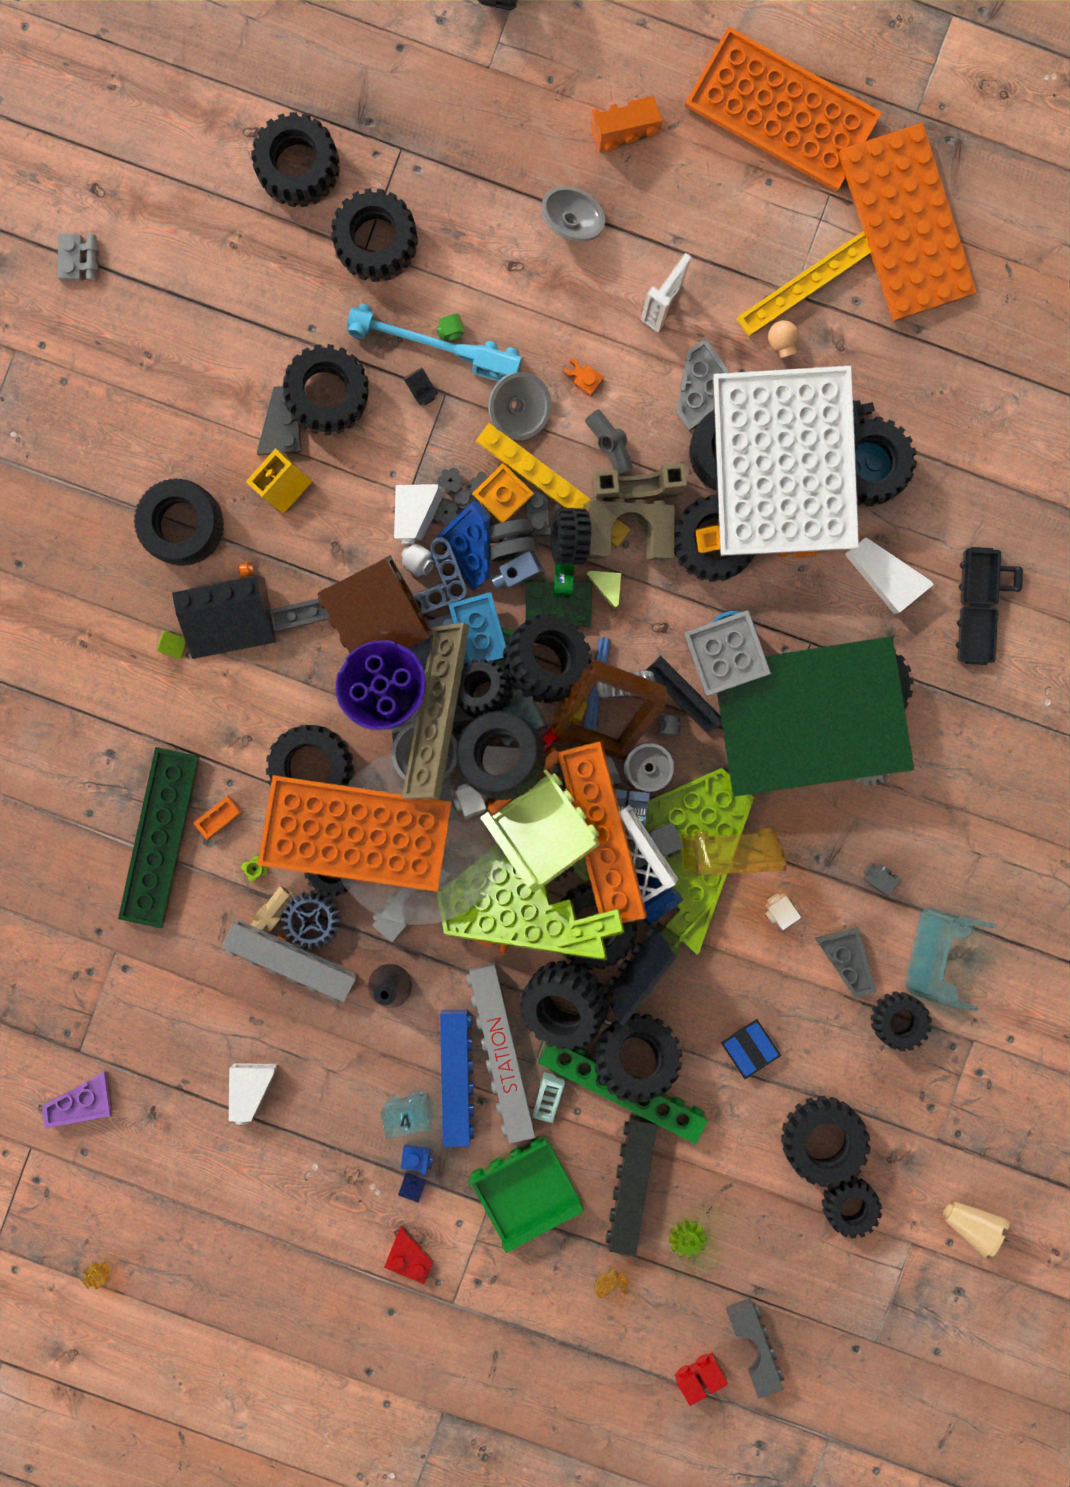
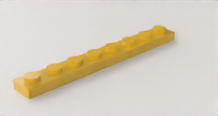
(804, 284)
(540, 475)

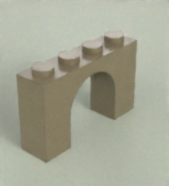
(666, 482)
(655, 518)

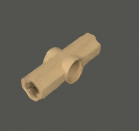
(271, 913)

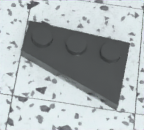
(279, 428)
(849, 958)

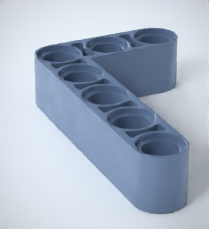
(447, 580)

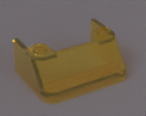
(733, 853)

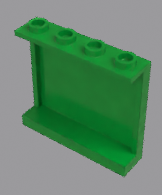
(526, 1193)

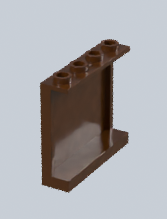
(374, 608)

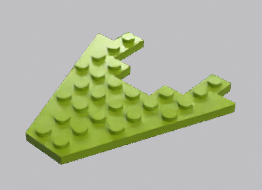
(693, 807)
(526, 919)

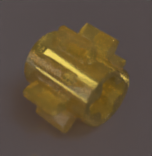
(96, 1275)

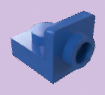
(416, 1158)

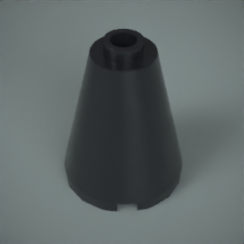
(389, 985)

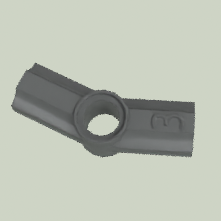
(610, 441)

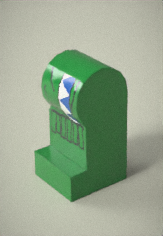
(563, 578)

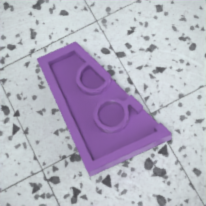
(81, 1104)

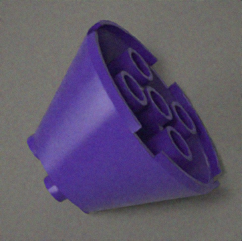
(380, 685)

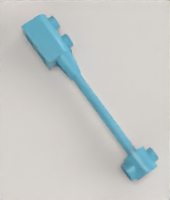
(486, 359)

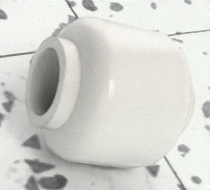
(417, 560)

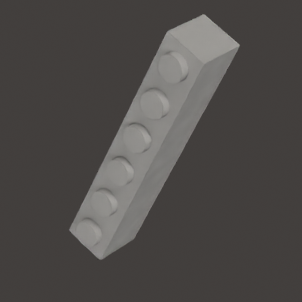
(288, 960)

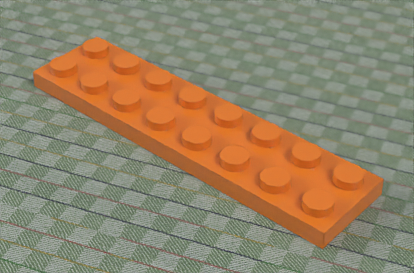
(611, 862)

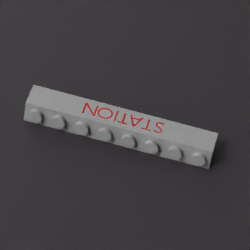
(501, 1051)

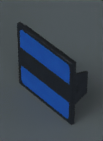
(750, 1049)

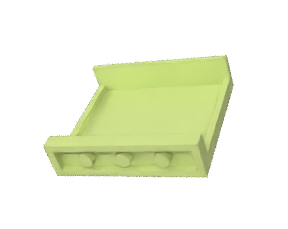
(542, 832)

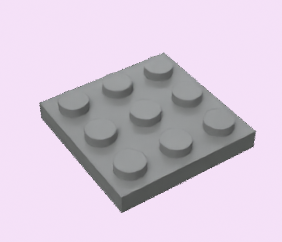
(727, 653)

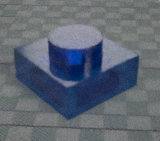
(412, 1187)

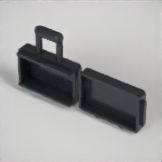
(981, 590)

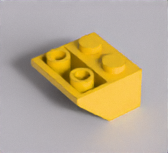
(279, 481)

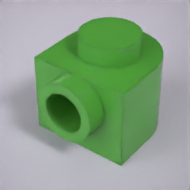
(450, 328)

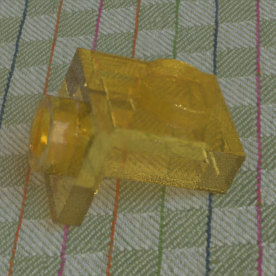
(607, 1282)

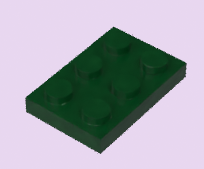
(574, 607)

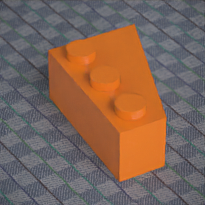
(625, 123)

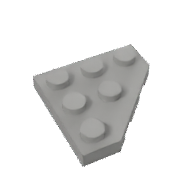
(697, 384)

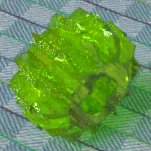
(692, 1246)

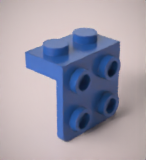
(661, 902)

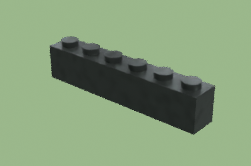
(632, 1185)

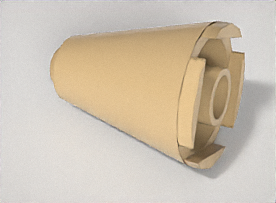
(977, 1227)

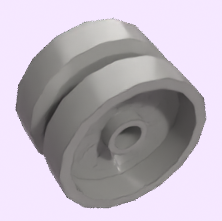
(657, 757)

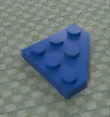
(470, 543)

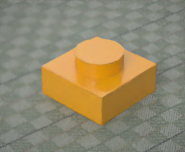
(708, 539)

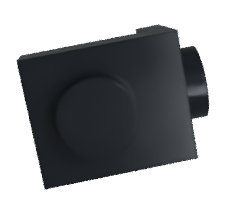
(421, 387)

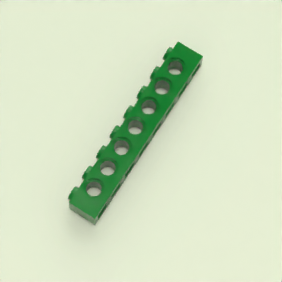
(689, 1129)

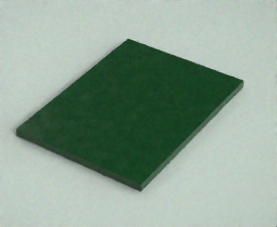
(817, 719)

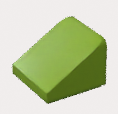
(171, 644)

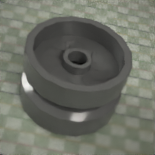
(511, 539)

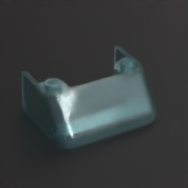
(931, 954)

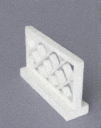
(658, 301)
(649, 852)

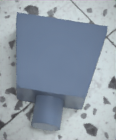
(527, 568)

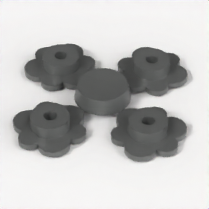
(462, 498)

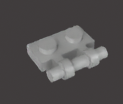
(71, 254)

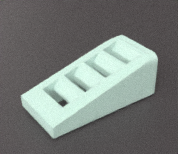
(553, 1084)

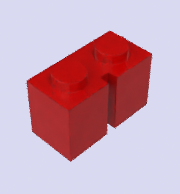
(699, 1376)

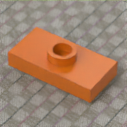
(217, 817)

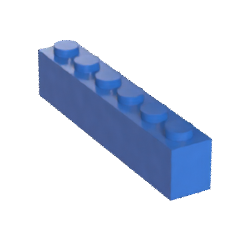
(455, 1078)

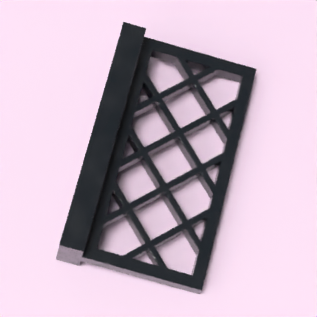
(685, 695)

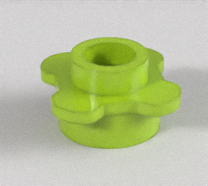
(248, 868)

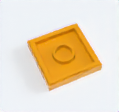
(503, 494)

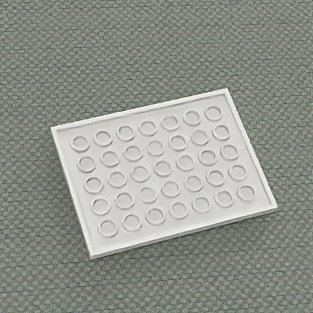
(785, 461)

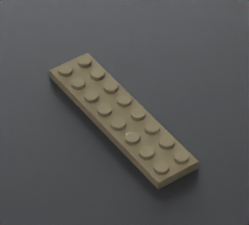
(436, 712)

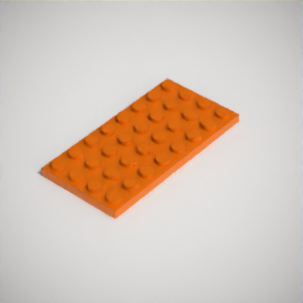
(781, 107)
(907, 222)
(354, 833)

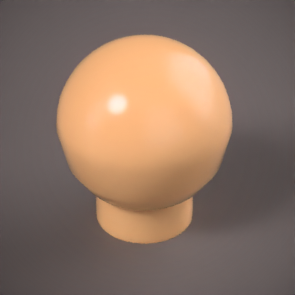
(783, 338)

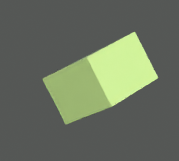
(607, 584)

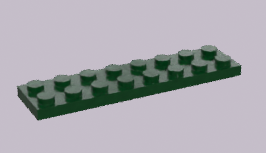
(159, 837)

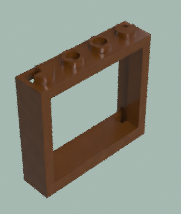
(598, 671)

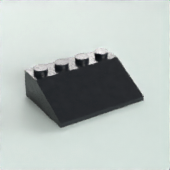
(225, 616)
(641, 971)

